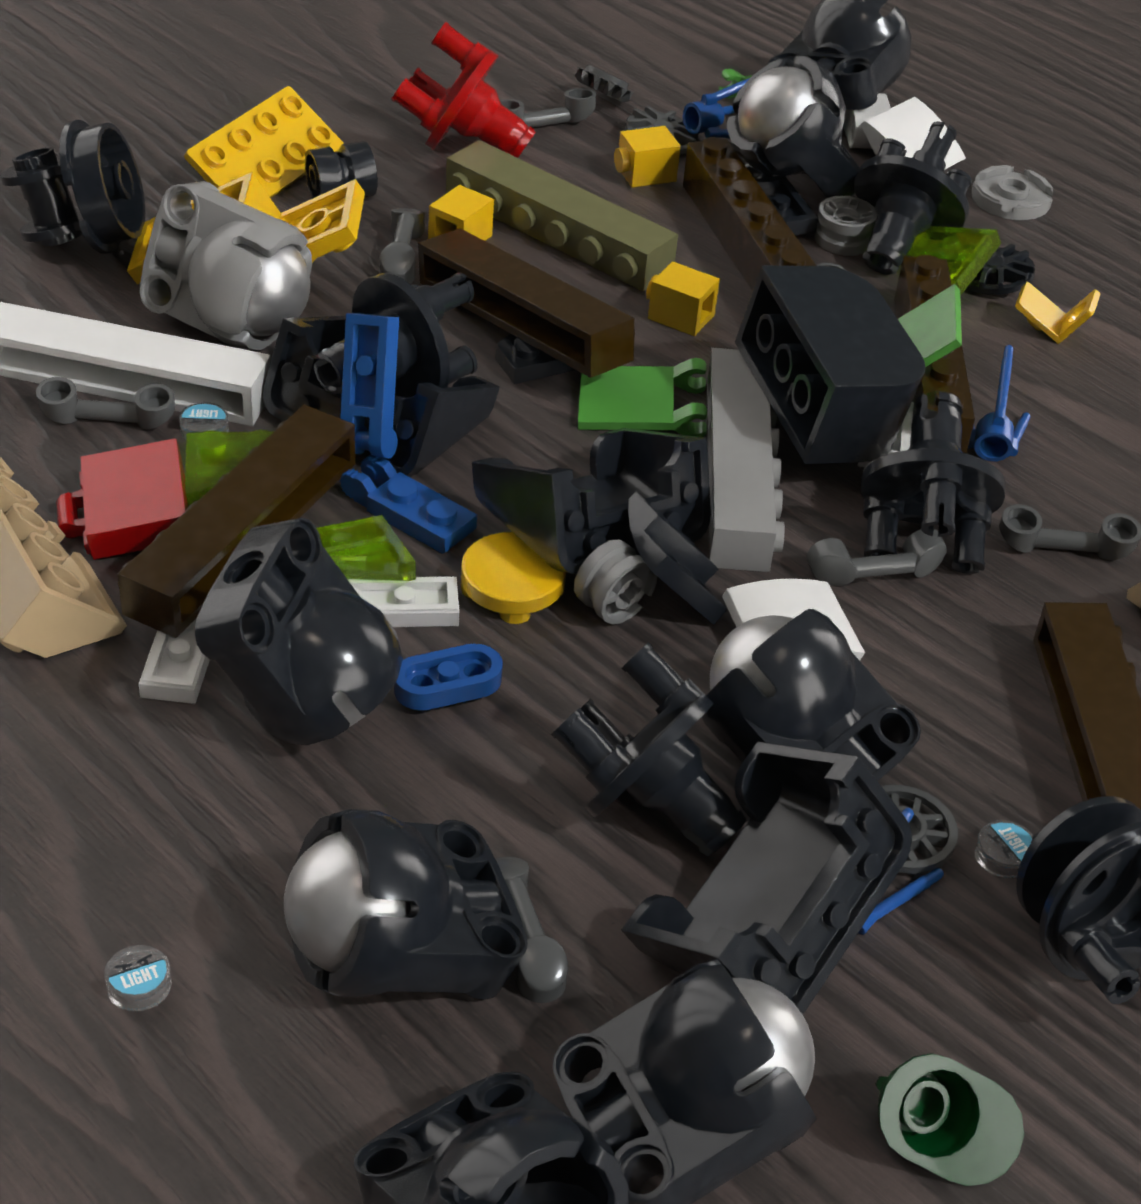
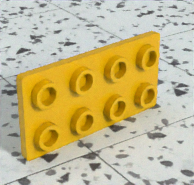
(264, 141)

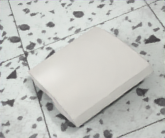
(909, 125)
(789, 599)

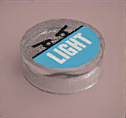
(202, 418)
(1002, 847)
(138, 978)

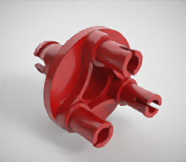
(469, 104)

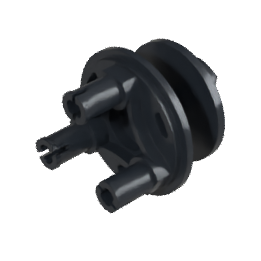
(1086, 893)

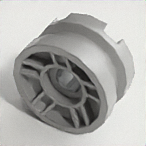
(845, 225)
(614, 581)

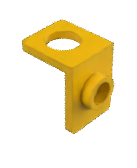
(1049, 318)

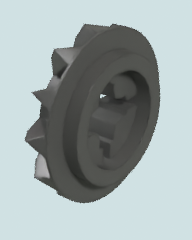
(604, 83)

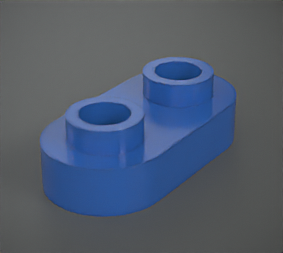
(448, 676)

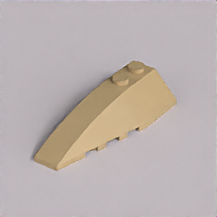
(45, 594)

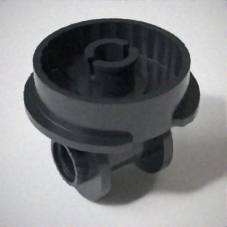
(102, 180)

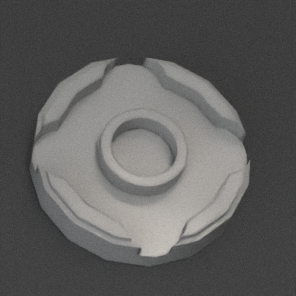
(1012, 193)

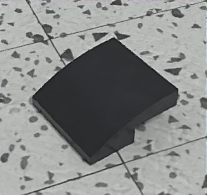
(674, 558)

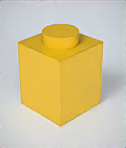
(647, 156)
(463, 210)
(682, 298)

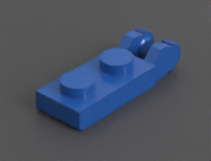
(408, 504)

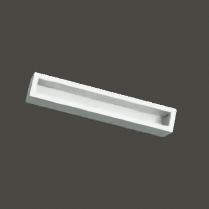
(122, 359)

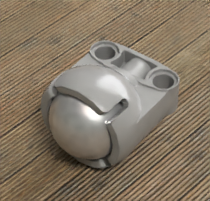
(225, 266)

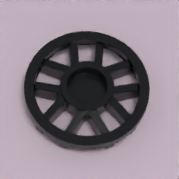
(1003, 267)

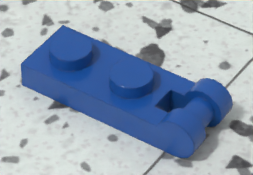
(370, 381)

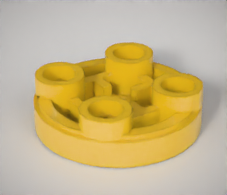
(509, 577)

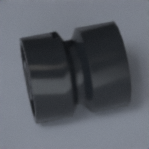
(332, 169)

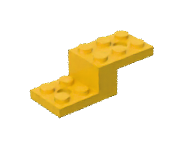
(326, 221)

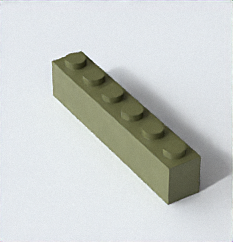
(564, 214)

